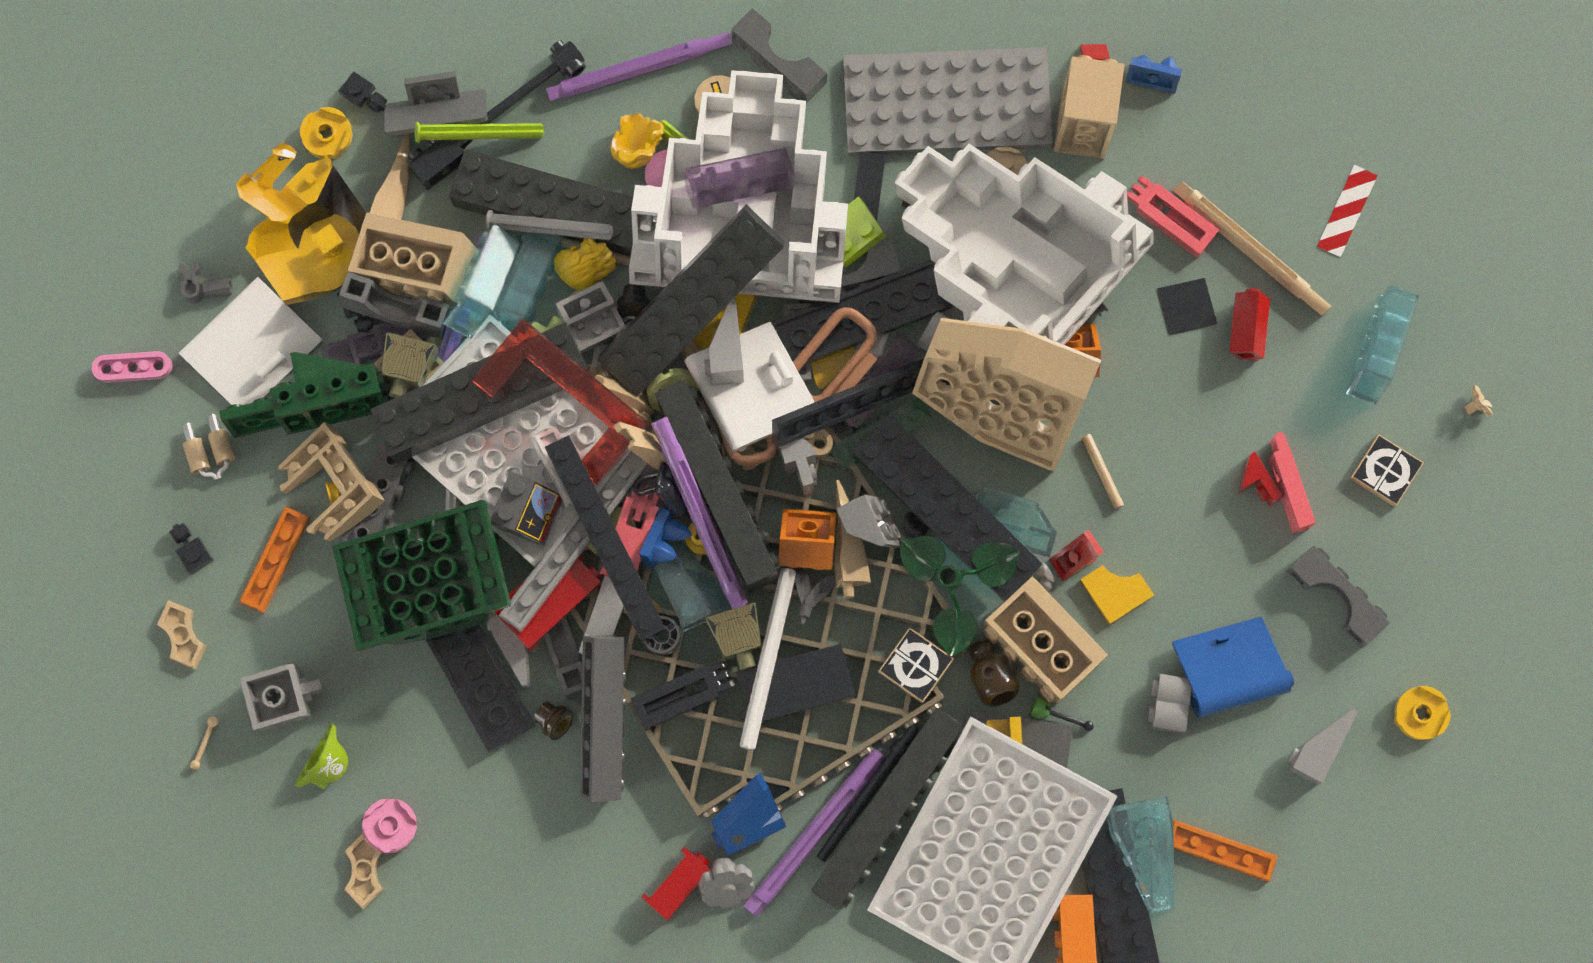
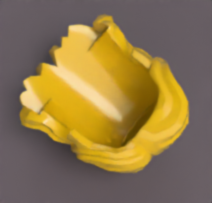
(636, 140)
(584, 266)

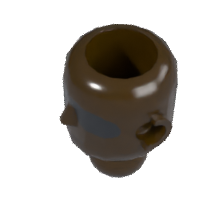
(993, 675)

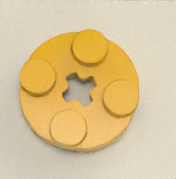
(321, 120)
(1408, 720)

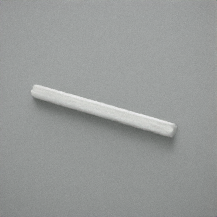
(767, 659)

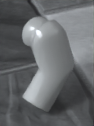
(1047, 577)

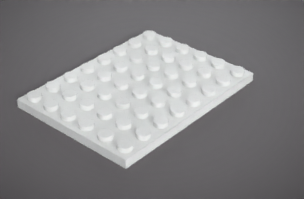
(481, 460)
(991, 850)

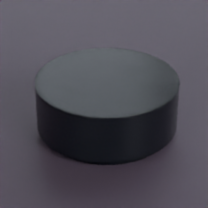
(914, 526)

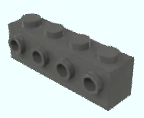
(389, 481)

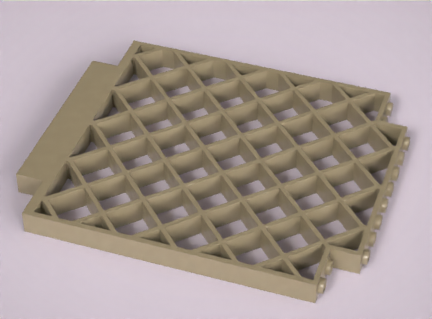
(795, 791)

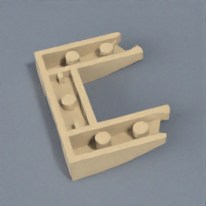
(642, 441)
(359, 496)

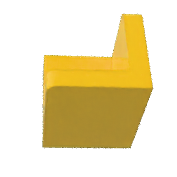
(1009, 727)

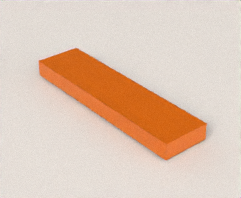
(274, 560)
(1223, 851)

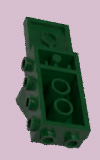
(318, 385)

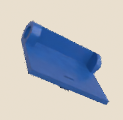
(1233, 671)

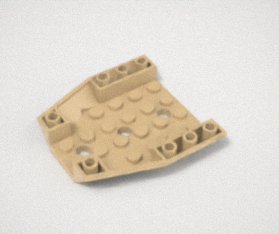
(1019, 370)

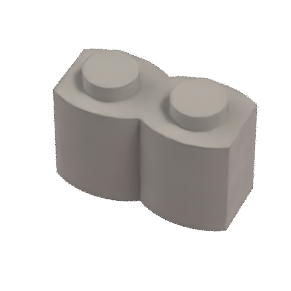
(1170, 704)

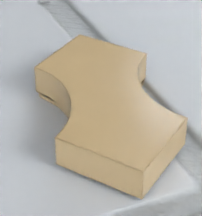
(185, 645)
(364, 882)

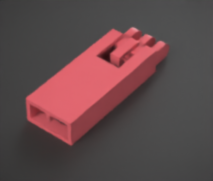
(1179, 224)
(1290, 485)
(632, 537)

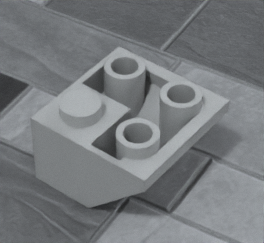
(869, 520)

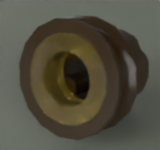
(554, 720)

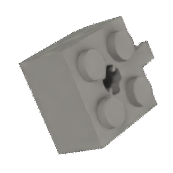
(294, 699)

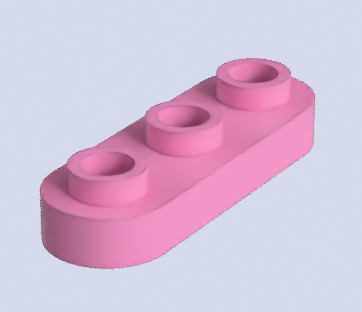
(121, 364)

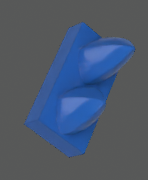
(1154, 75)
(664, 528)

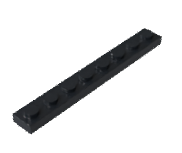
(845, 404)
(605, 538)

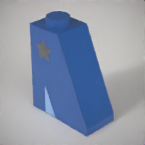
(747, 817)

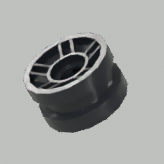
(668, 645)

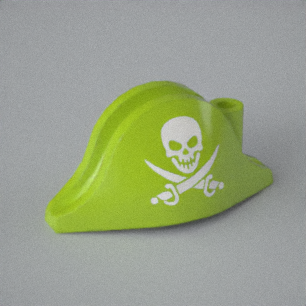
(326, 762)

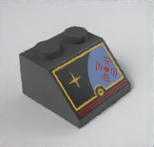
(526, 509)

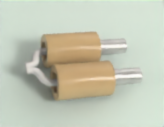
(196, 452)

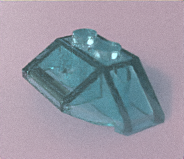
(1022, 518)

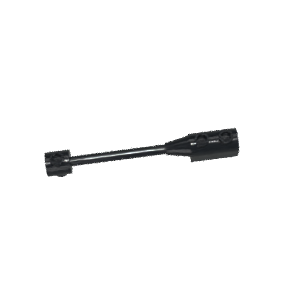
(445, 155)

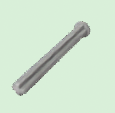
(549, 226)

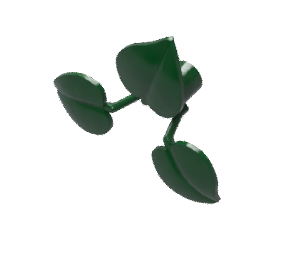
(993, 562)

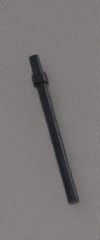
(898, 749)

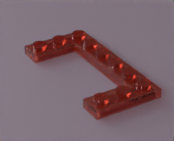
(531, 344)

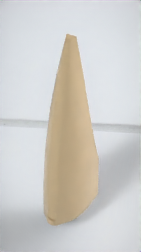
(392, 195)
(850, 556)

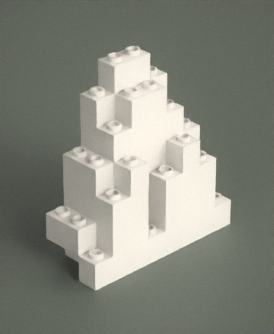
(733, 126)
(1020, 245)

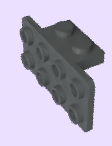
(434, 101)
(1042, 737)

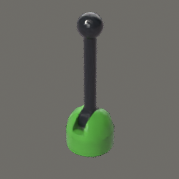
(1042, 709)

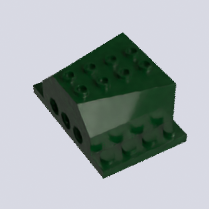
(422, 578)

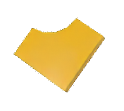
(1115, 594)

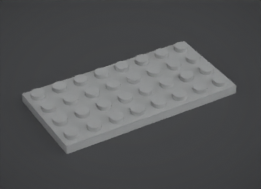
(947, 100)

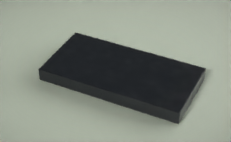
(803, 682)

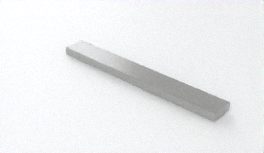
(570, 544)

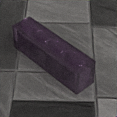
(739, 178)

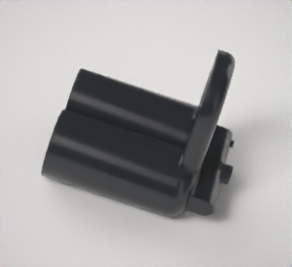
(665, 488)

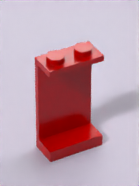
(567, 595)

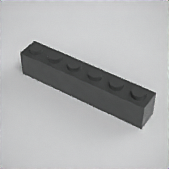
(602, 718)

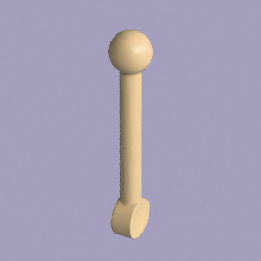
(212, 723)

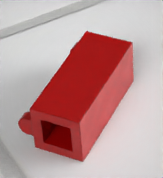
(1249, 325)
(678, 884)

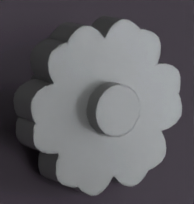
(726, 884)

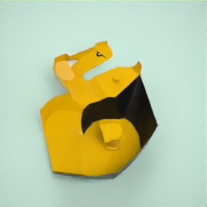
(307, 229)

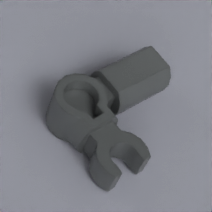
(195, 291)

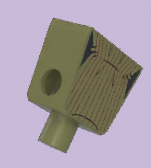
(407, 362)
(737, 634)

